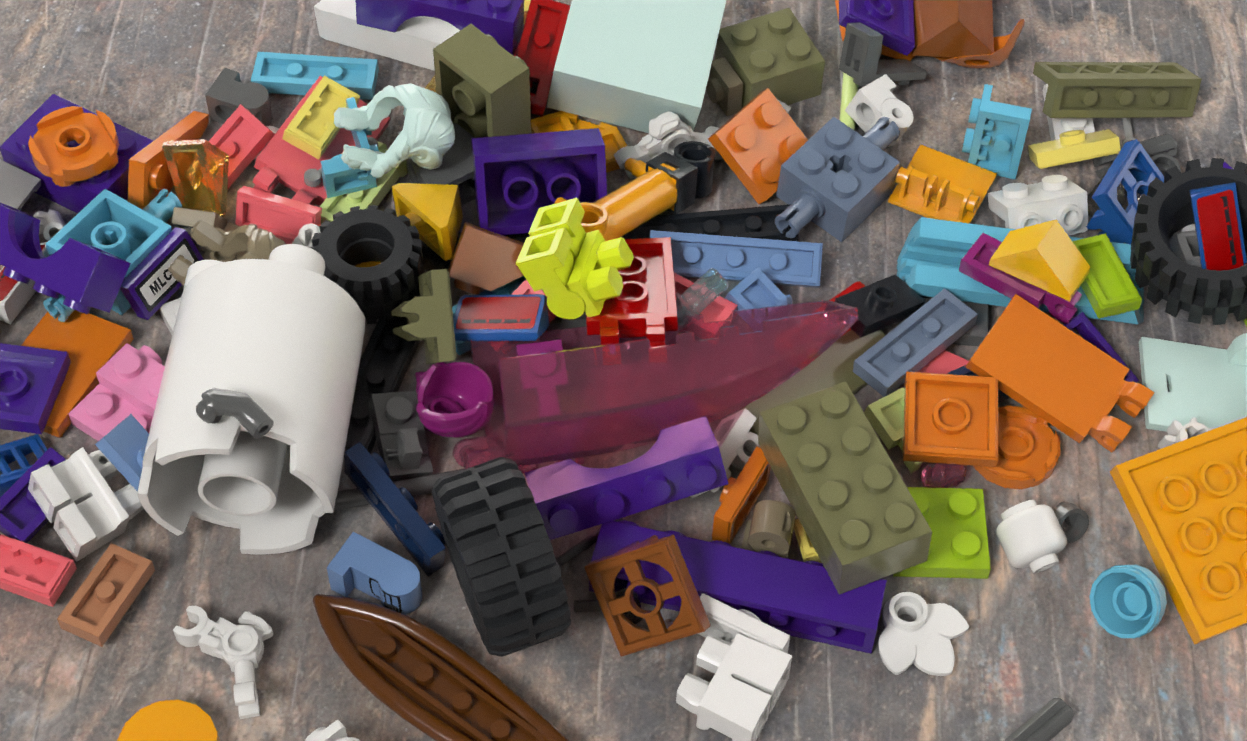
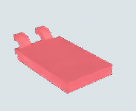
(287, 164)

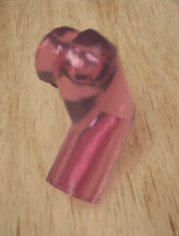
(943, 475)

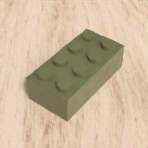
(843, 487)

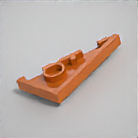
(149, 167)

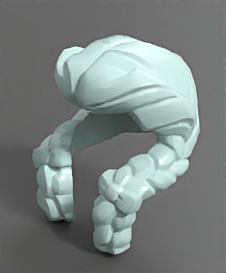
(424, 137)

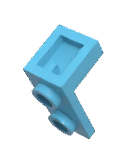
(338, 176)

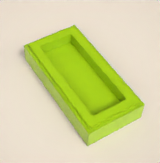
(1108, 282)

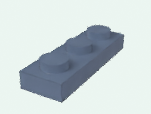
(914, 342)

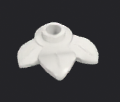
(922, 641)

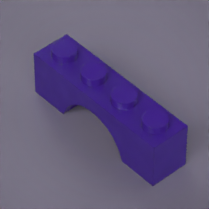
(494, 17)
(76, 270)
(676, 467)

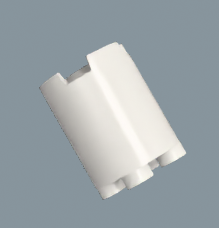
(297, 353)

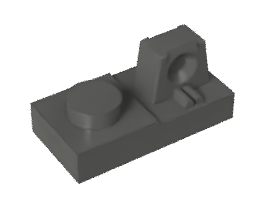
(400, 434)

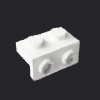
(1042, 202)

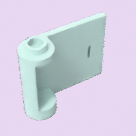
(1200, 381)

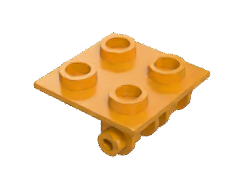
(941, 186)

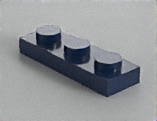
(395, 508)

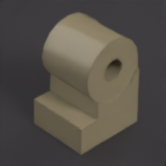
(770, 528)

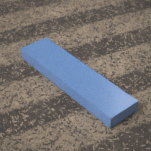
(737, 257)

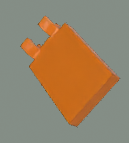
(1058, 375)

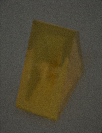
(198, 174)

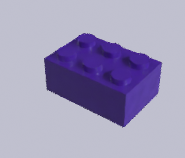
(533, 170)
(81, 193)

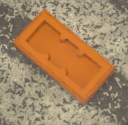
(740, 496)

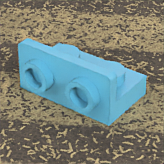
(998, 135)

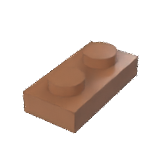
(106, 594)

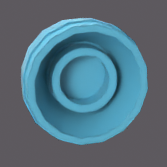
(1128, 600)

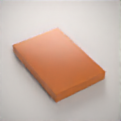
(90, 346)

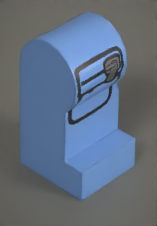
(376, 573)

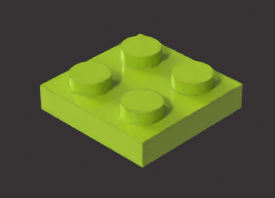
(958, 533)

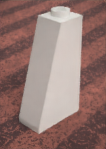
(410, 43)

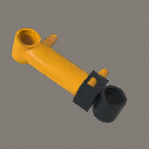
(660, 185)

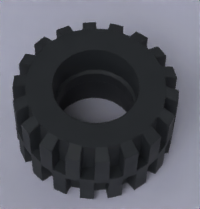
(376, 237)

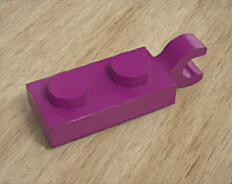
(976, 265)

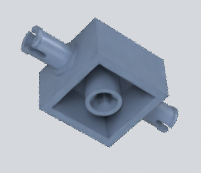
(837, 178)

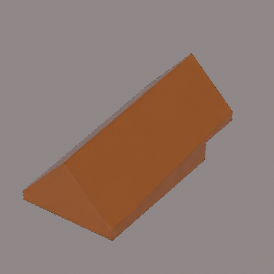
(953, 28)

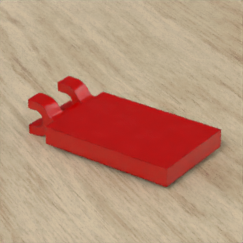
(647, 297)

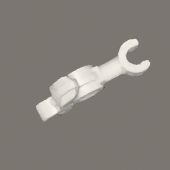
(664, 135)
(237, 645)

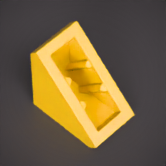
(434, 212)
(1043, 258)

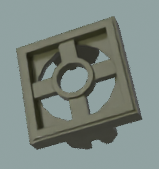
(430, 317)

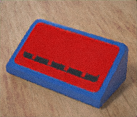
(1218, 227)
(501, 317)

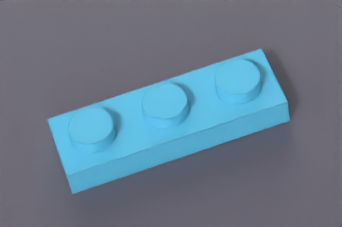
(298, 72)

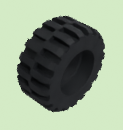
(502, 556)

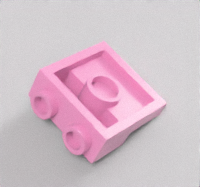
(125, 387)

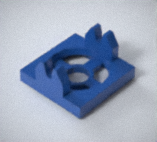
(1135, 172)

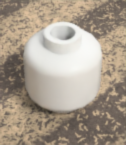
(1031, 536)

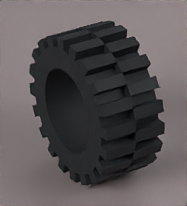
(1169, 278)

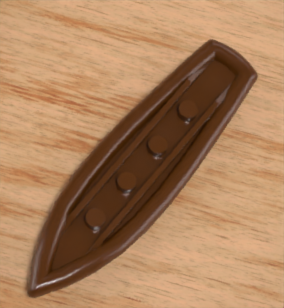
(426, 676)

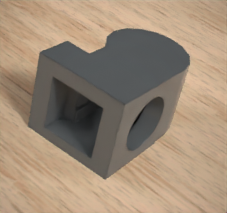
(229, 93)

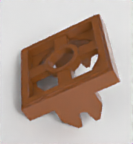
(627, 635)

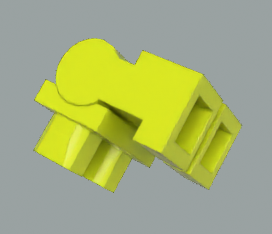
(571, 265)

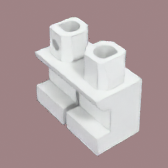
(82, 502)
(741, 691)

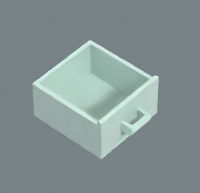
(635, 60)

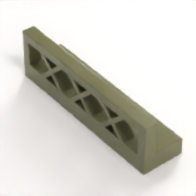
(1118, 89)

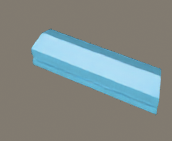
(934, 255)

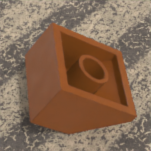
(484, 260)

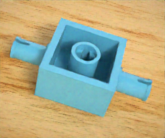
(117, 229)

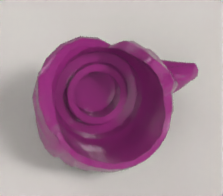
(454, 399)

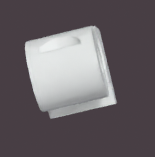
(876, 102)

